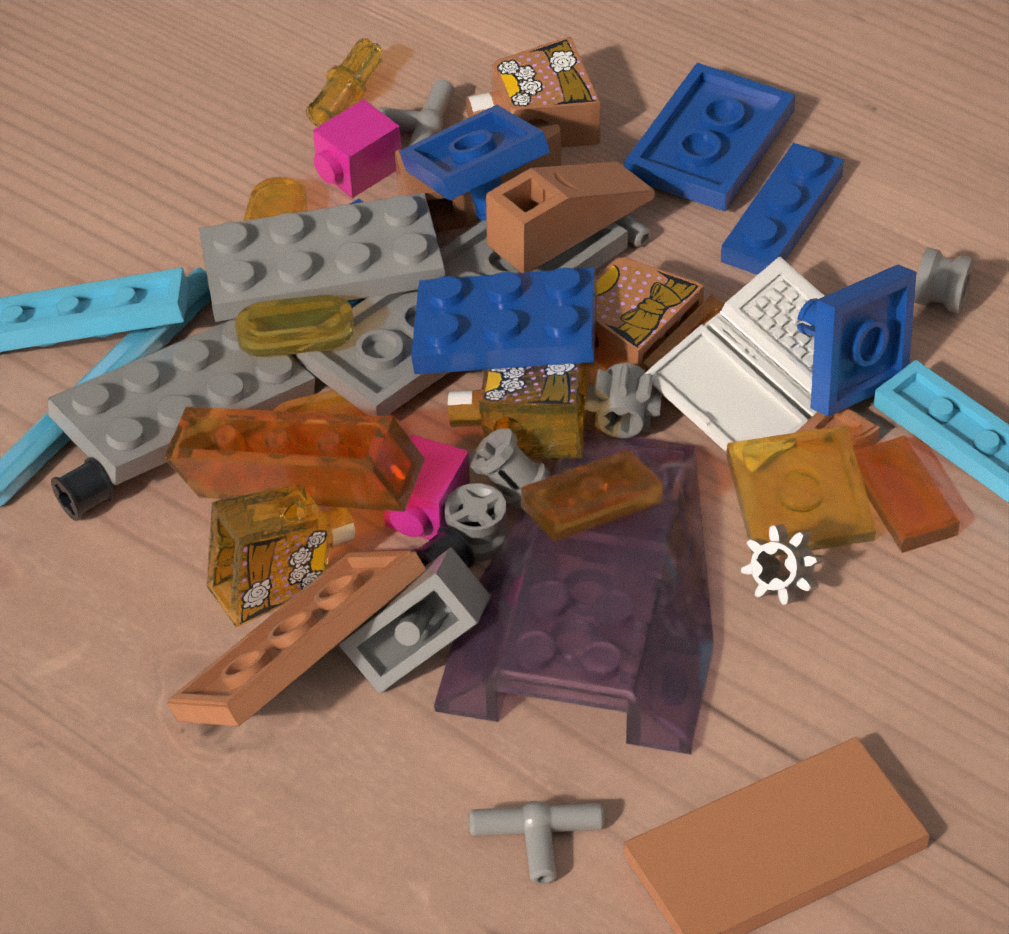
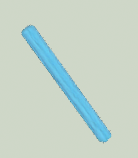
(47, 438)

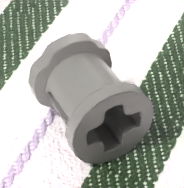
(506, 465)

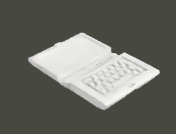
(748, 364)

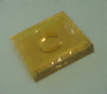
(806, 484)

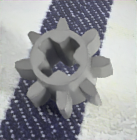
(623, 400)
(799, 562)

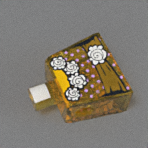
(535, 402)
(269, 548)

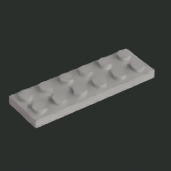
(376, 363)

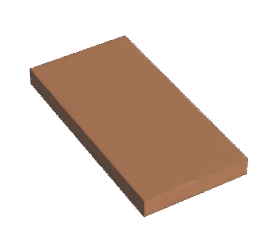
(295, 637)
(776, 844)

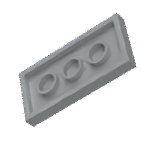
(324, 251)
(134, 410)

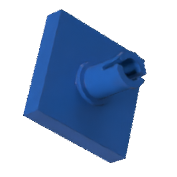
(475, 154)
(859, 337)

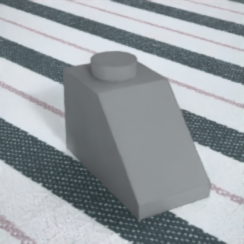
(417, 621)

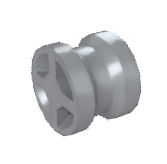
(943, 280)
(482, 509)

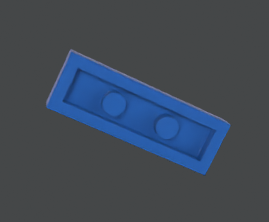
(782, 209)

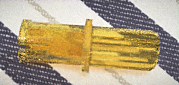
(345, 82)

